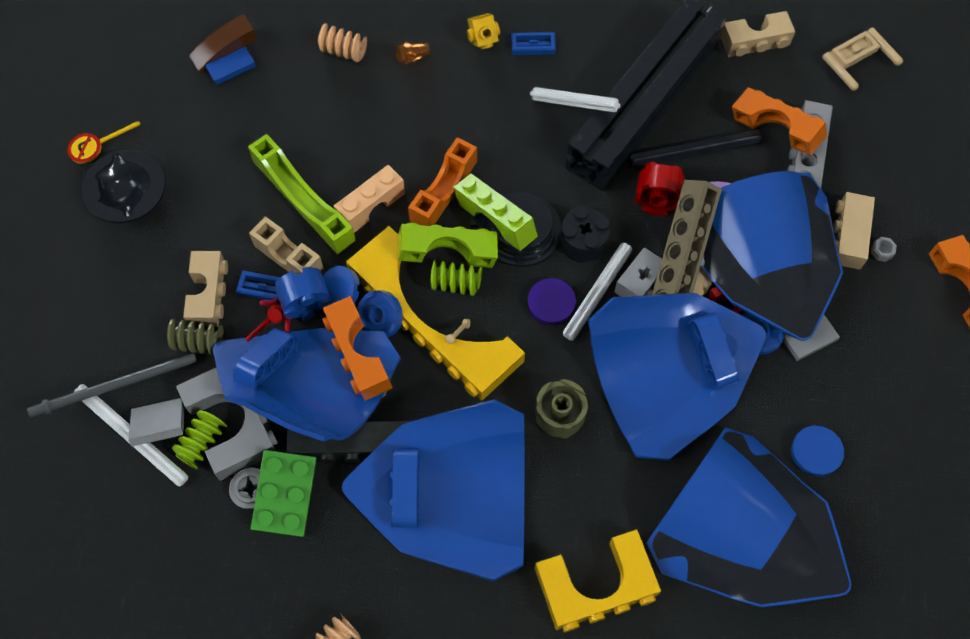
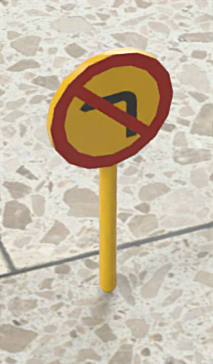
(87, 146)

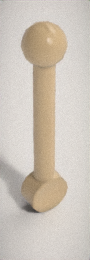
(450, 338)

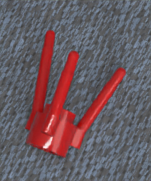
(274, 315)

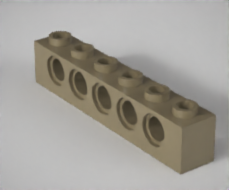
(687, 238)

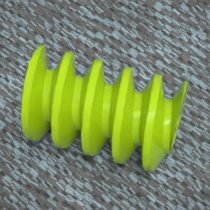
(455, 278)
(198, 438)

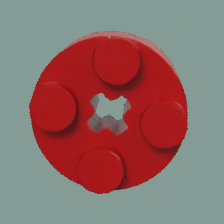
(659, 188)

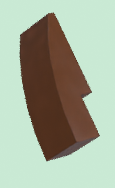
(223, 42)

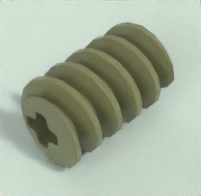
(193, 339)

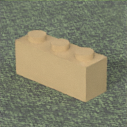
(853, 229)

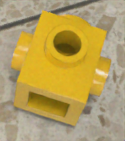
(478, 25)

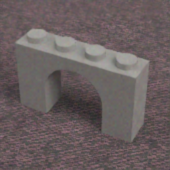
(245, 447)

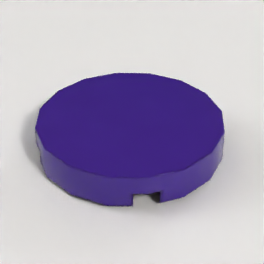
(551, 301)

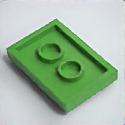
(283, 493)

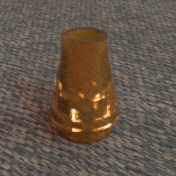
(411, 51)

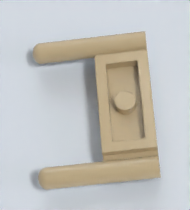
(855, 51)

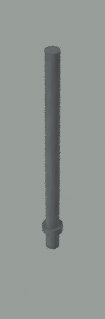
(47, 406)

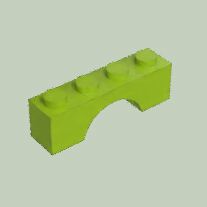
(510, 220)
(476, 246)

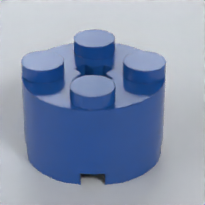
(302, 293)

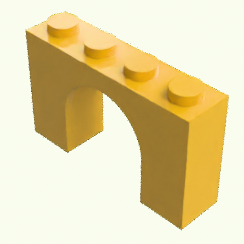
(571, 607)

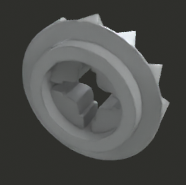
(239, 483)

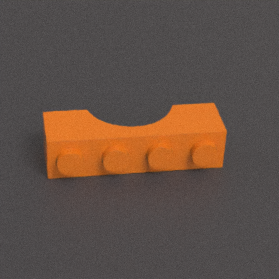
(757, 108)
(431, 203)
(953, 258)
(368, 372)

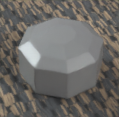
(883, 249)

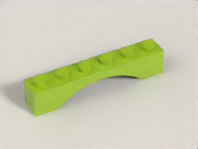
(323, 218)

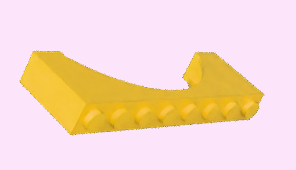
(477, 364)

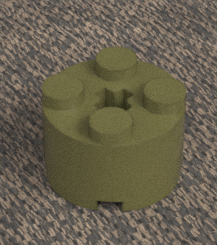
(558, 395)

